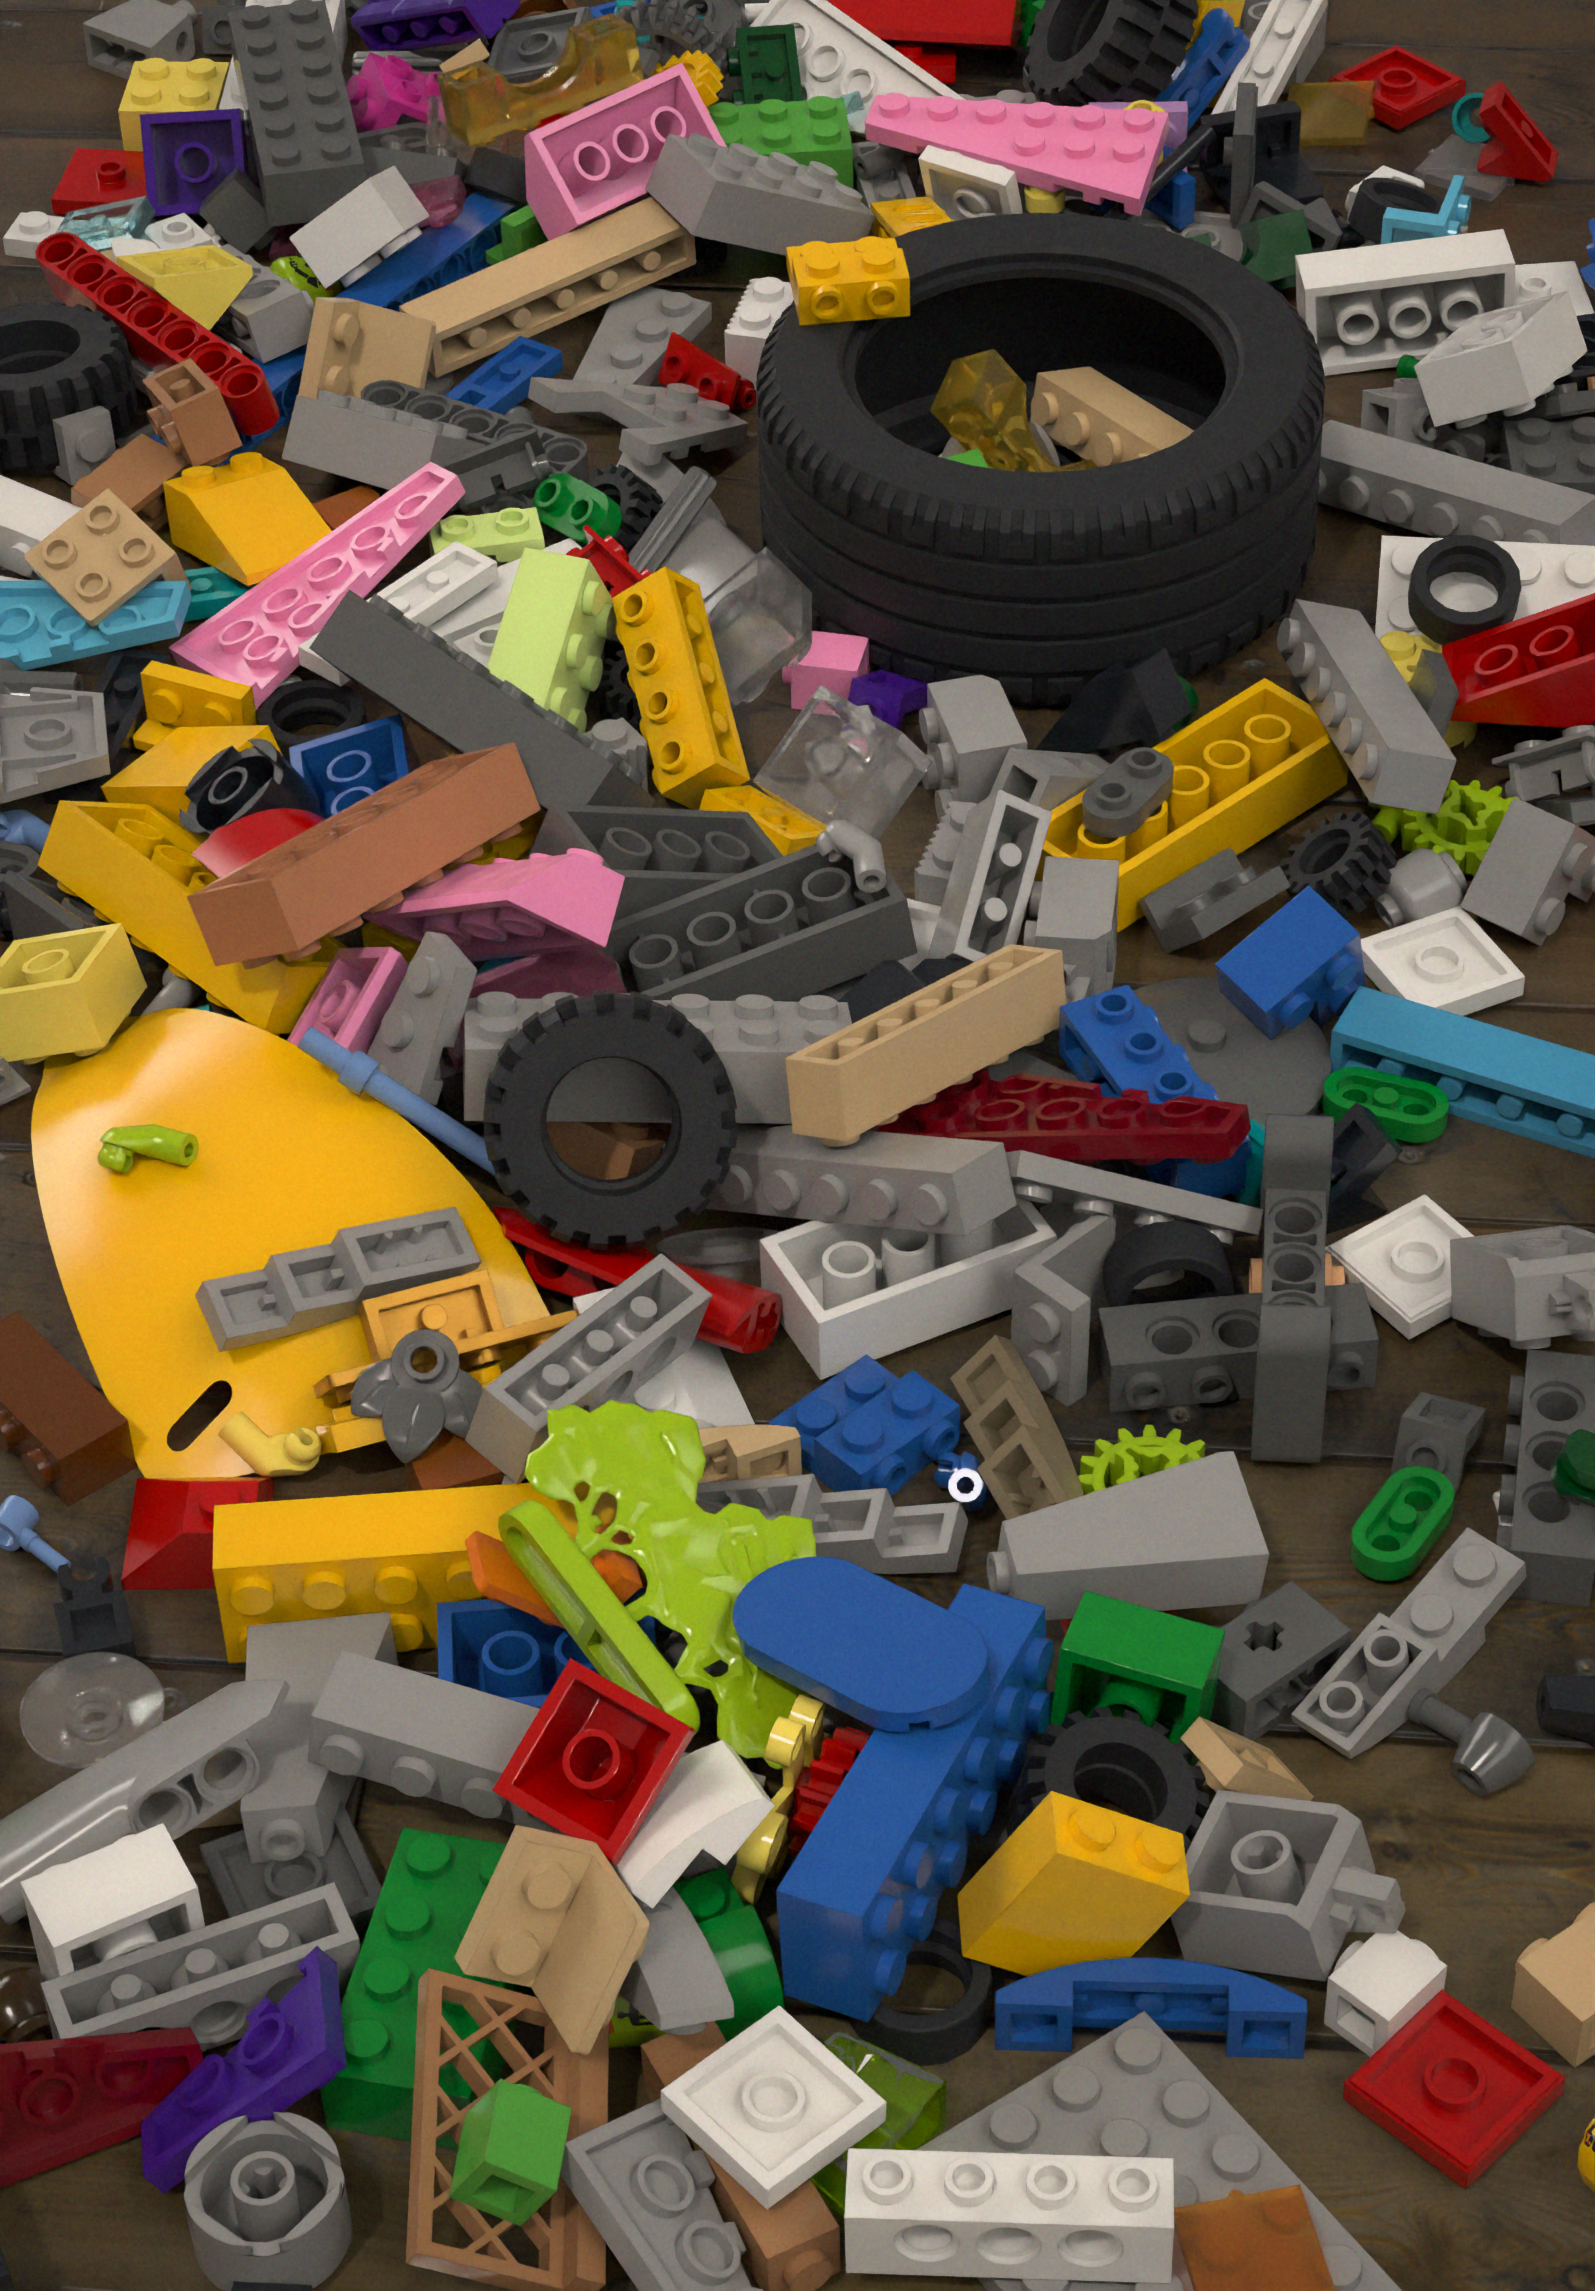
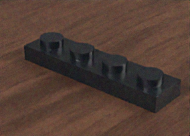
(124, 716)

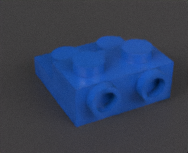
(872, 1427)

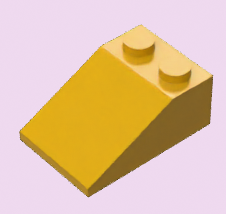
(242, 516)

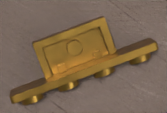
(457, 1307)

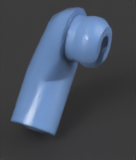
(23, 828)

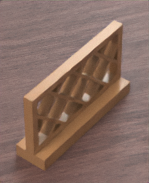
(567, 2240)

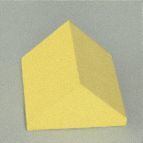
(193, 279)

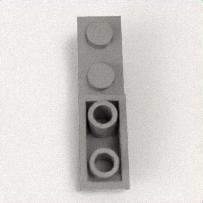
(1413, 1649)
(677, 1975)

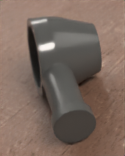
(1488, 1749)

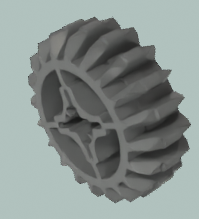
(675, 31)

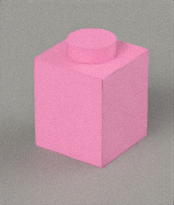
(829, 663)

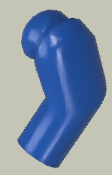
(962, 1479)

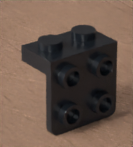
(1276, 154)

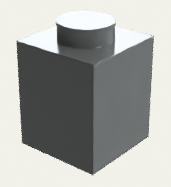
(238, 213)

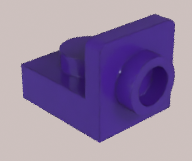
(888, 695)

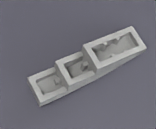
(329, 1280)
(856, 1523)

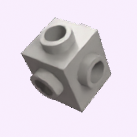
(1399, 413)

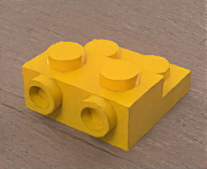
(848, 280)

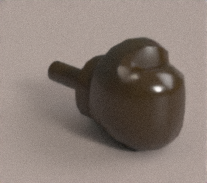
(23, 2006)

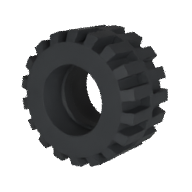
(1118, 1762)

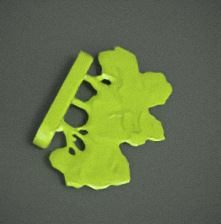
(689, 1556)

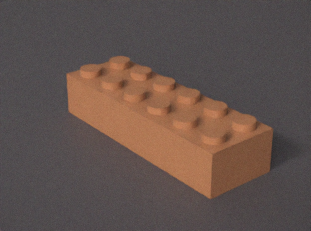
(364, 857)

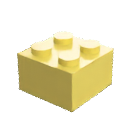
(168, 88)
(66, 992)

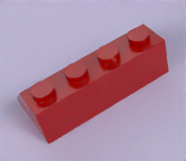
(936, 22)

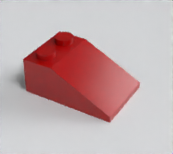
(1529, 669)

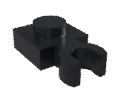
(93, 1614)

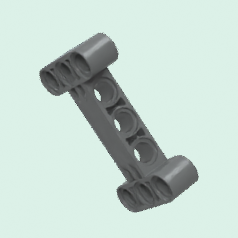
(1293, 1311)

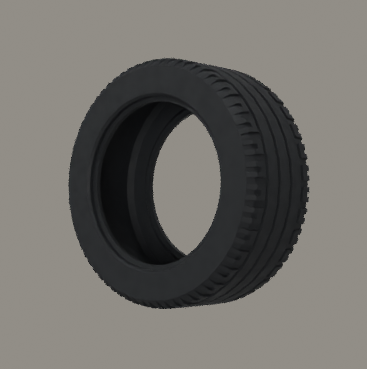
(1060, 568)

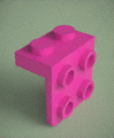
(387, 90)

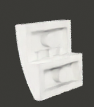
(704, 1805)

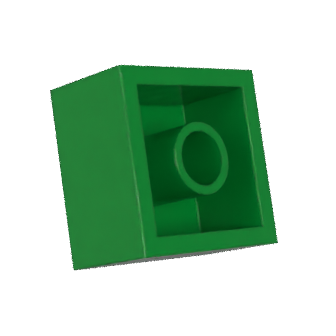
(1137, 1663)

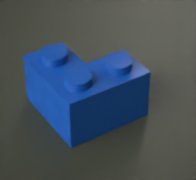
(1294, 966)

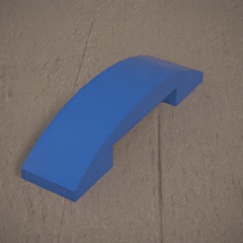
(1175, 1993)

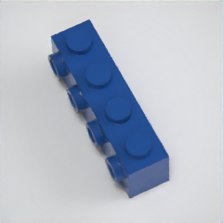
(1122, 1046)

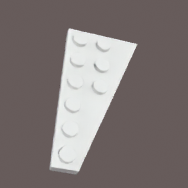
(843, 58)

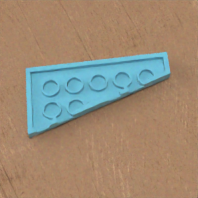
(46, 631)

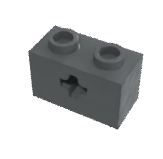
(1274, 1659)

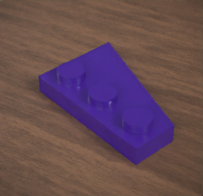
(274, 2065)

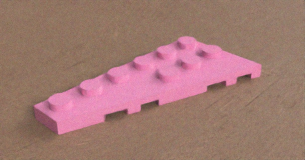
(1045, 144)
(260, 631)

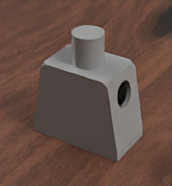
(140, 32)

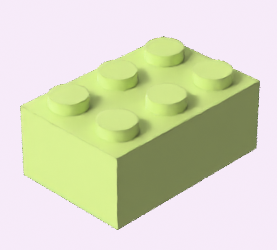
(554, 632)

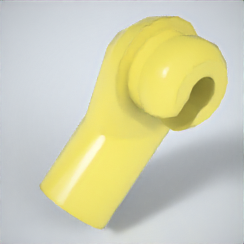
(274, 1454)

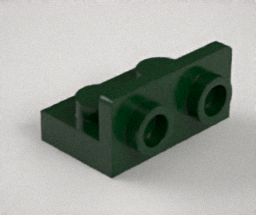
(765, 64)

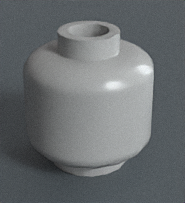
(1420, 887)

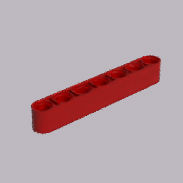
(156, 328)

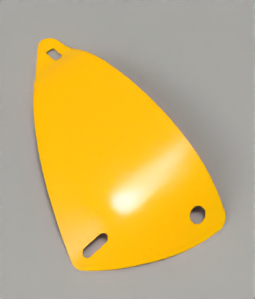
(274, 1173)

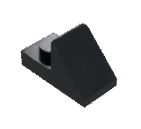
(1358, 1158)

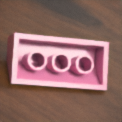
(608, 150)
(513, 906)

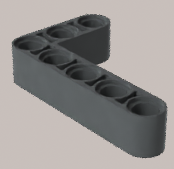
(484, 426)

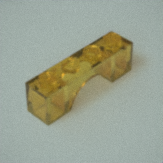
(594, 64)
(986, 410)

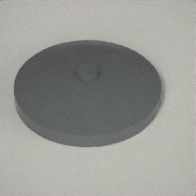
(1235, 1056)

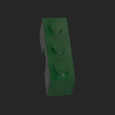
(1272, 247)

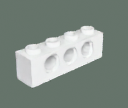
(1009, 2215)

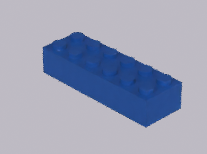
(907, 1821)

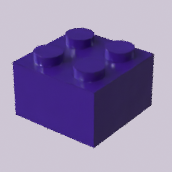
(190, 156)

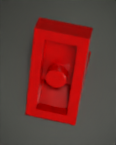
(1518, 143)

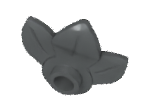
(416, 1403)

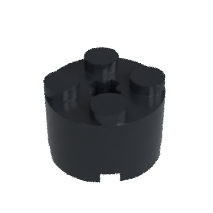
(241, 785)

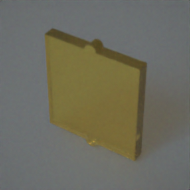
(1333, 111)

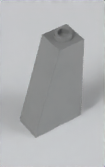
(1150, 1541)
(294, 1798)

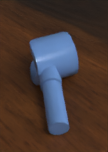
(17, 1521)

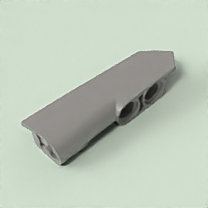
(708, 548)
(112, 1793)

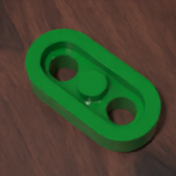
(570, 504)
(1404, 1106)
(1391, 1534)

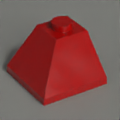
(174, 1529)
(594, 1760)

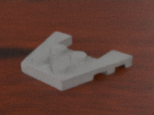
(655, 416)
(51, 741)

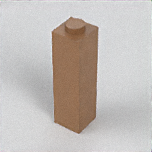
(792, 2241)

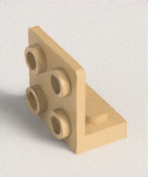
(364, 344)
(103, 558)
(560, 1926)

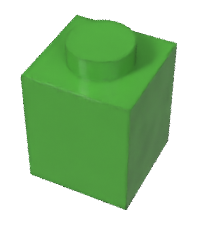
(510, 2152)

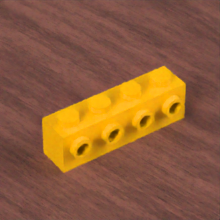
(679, 687)

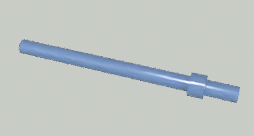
(361, 1074)

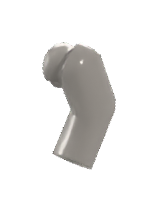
(865, 851)

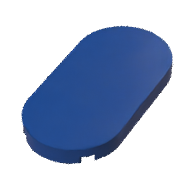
(862, 1643)

